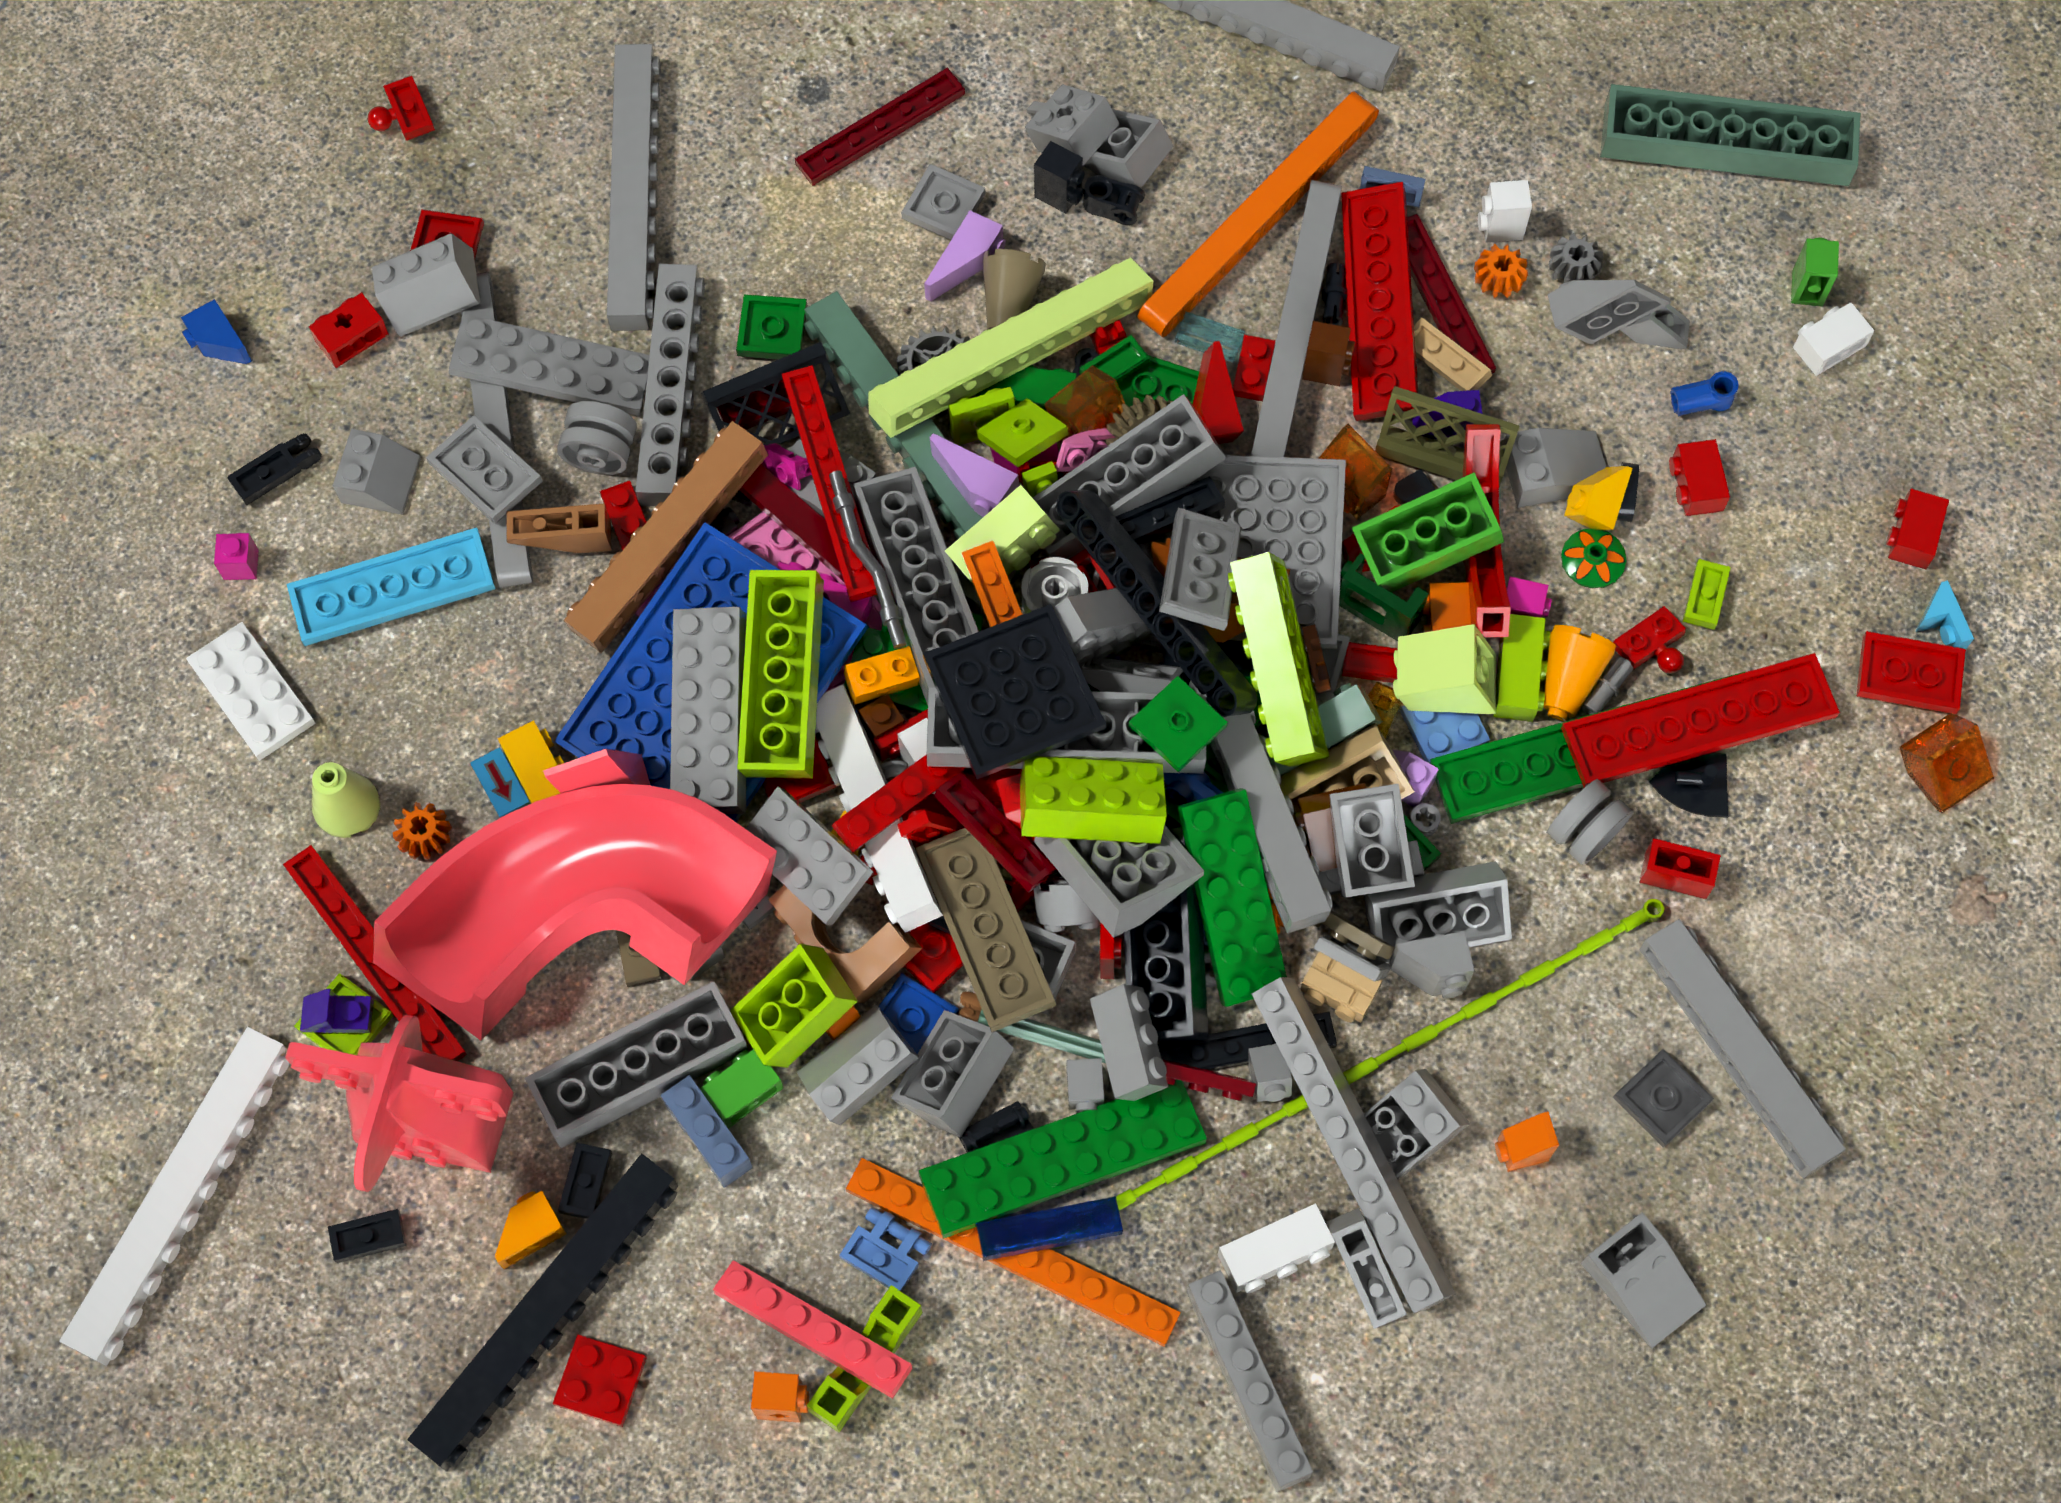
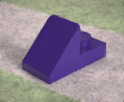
(336, 1014)

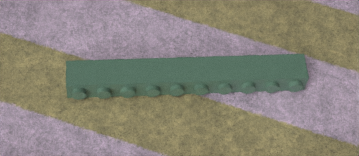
(866, 367)

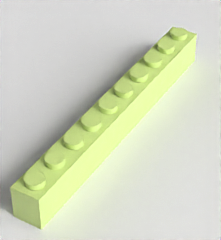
(1009, 347)

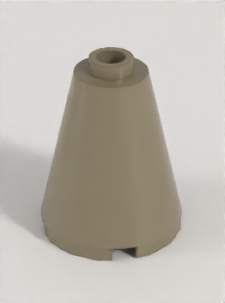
(1009, 284)

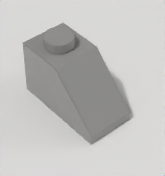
(1661, 328)

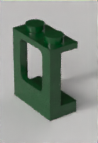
(1400, 615)

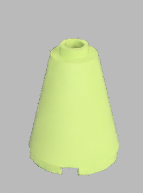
(343, 800)

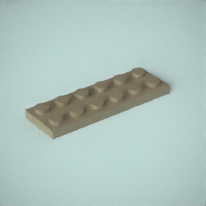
(986, 929)

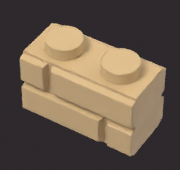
(1339, 988)

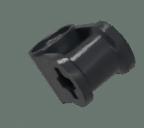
(1113, 200)

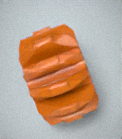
(1500, 270)
(410, 837)

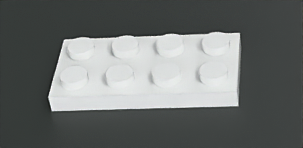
(250, 691)

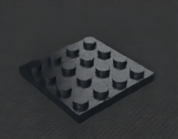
(1014, 691)

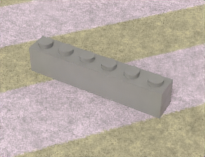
(1249, 1381)

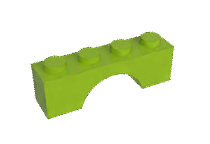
(887, 1327)

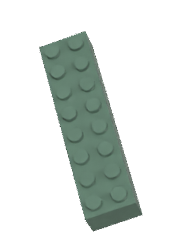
(1730, 135)

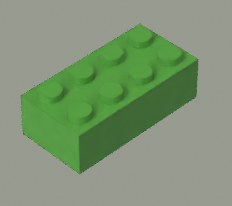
(1428, 534)

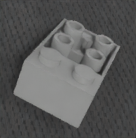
(1414, 1121)
(1644, 1280)

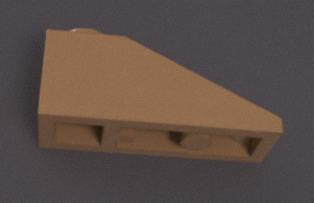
(562, 528)

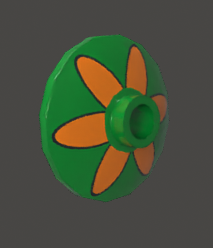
(1592, 570)

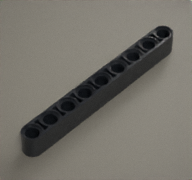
(1142, 587)

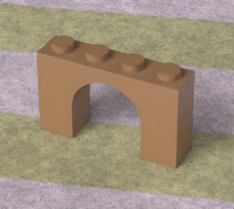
(862, 969)

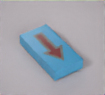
(500, 782)

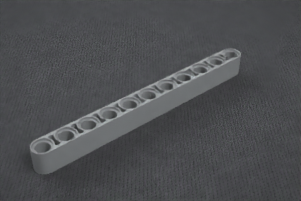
(1297, 320)
(493, 410)

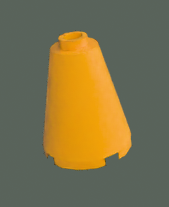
(1573, 669)

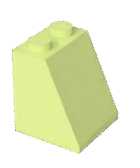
(1446, 671)

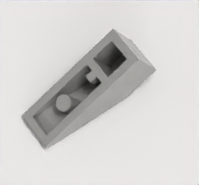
(1366, 1268)

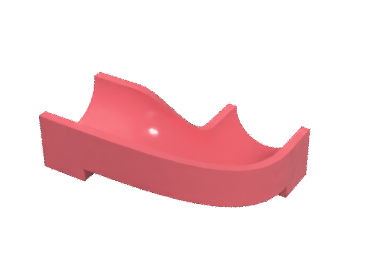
(564, 870)

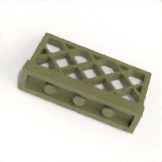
(1429, 454)

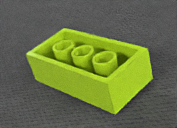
(1092, 799)

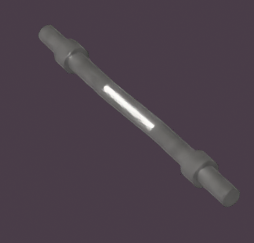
(890, 612)

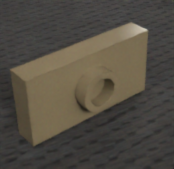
(635, 966)

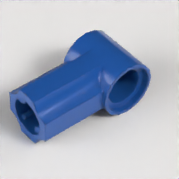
(1703, 396)

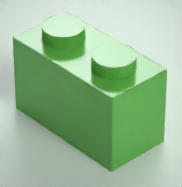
(1815, 272)
(741, 1087)

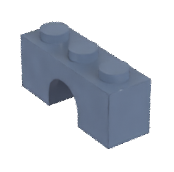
(706, 1131)

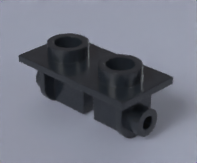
(996, 1127)

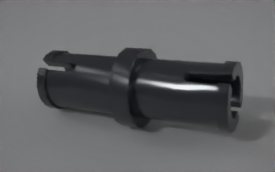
(1334, 294)

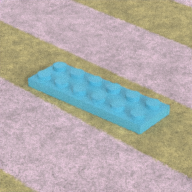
(390, 586)

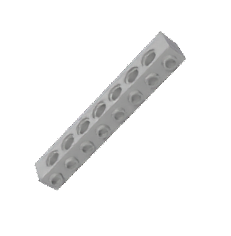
(673, 283)

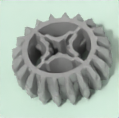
(927, 346)

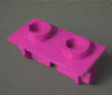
(786, 466)

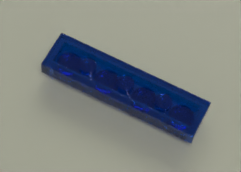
(1049, 1228)

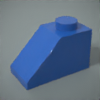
(213, 334)

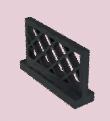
(765, 376)

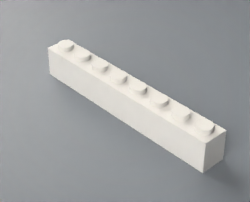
(860, 775)

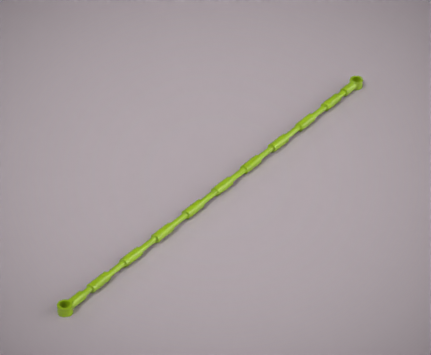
(1407, 1044)

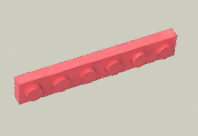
(813, 1329)

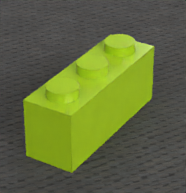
(1521, 669)

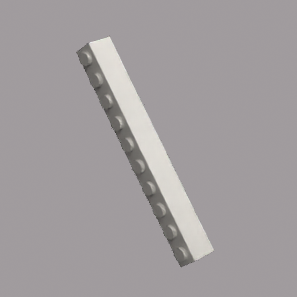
(176, 1197)

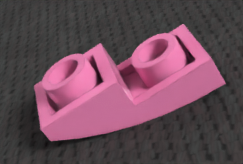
(1080, 448)

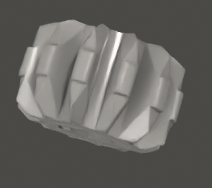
(1575, 259)

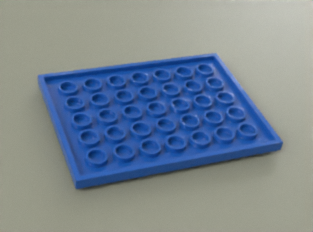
(633, 694)

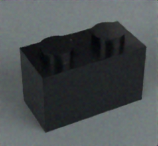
(1058, 177)

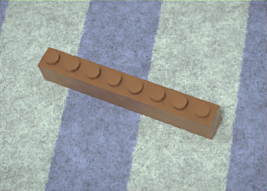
(665, 536)

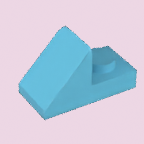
(1945, 612)

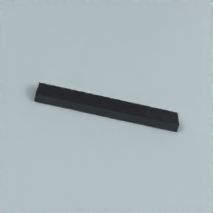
(1231, 1047)

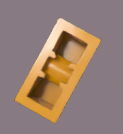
(881, 675)

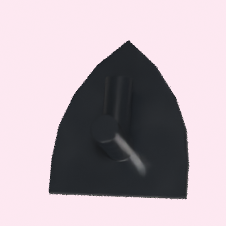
(1696, 785)

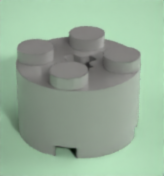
(1061, 906)

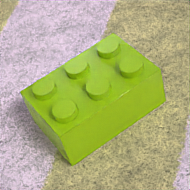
(793, 1006)

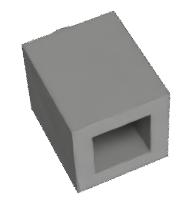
(1269, 1073)
(1085, 1084)

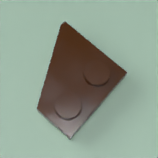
(1318, 666)

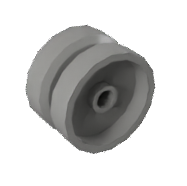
(597, 438)
(1585, 817)

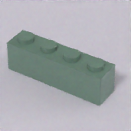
(1341, 718)

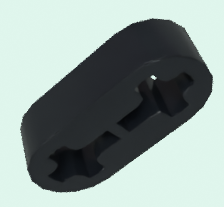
(1629, 501)

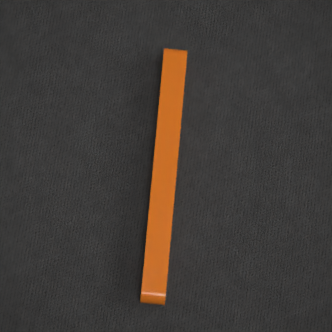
(1257, 214)

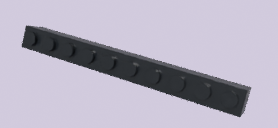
(543, 1313)

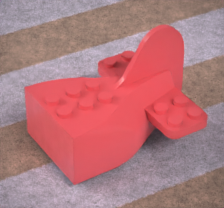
(411, 1102)

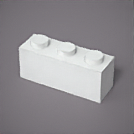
(1276, 1249)

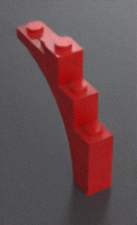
(1485, 570)

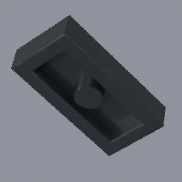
(585, 1180)
(367, 1236)

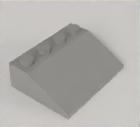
(1123, 879)

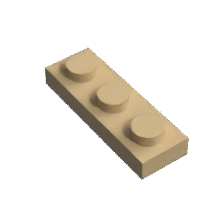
(1449, 358)

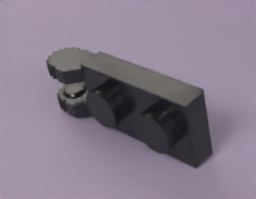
(273, 468)

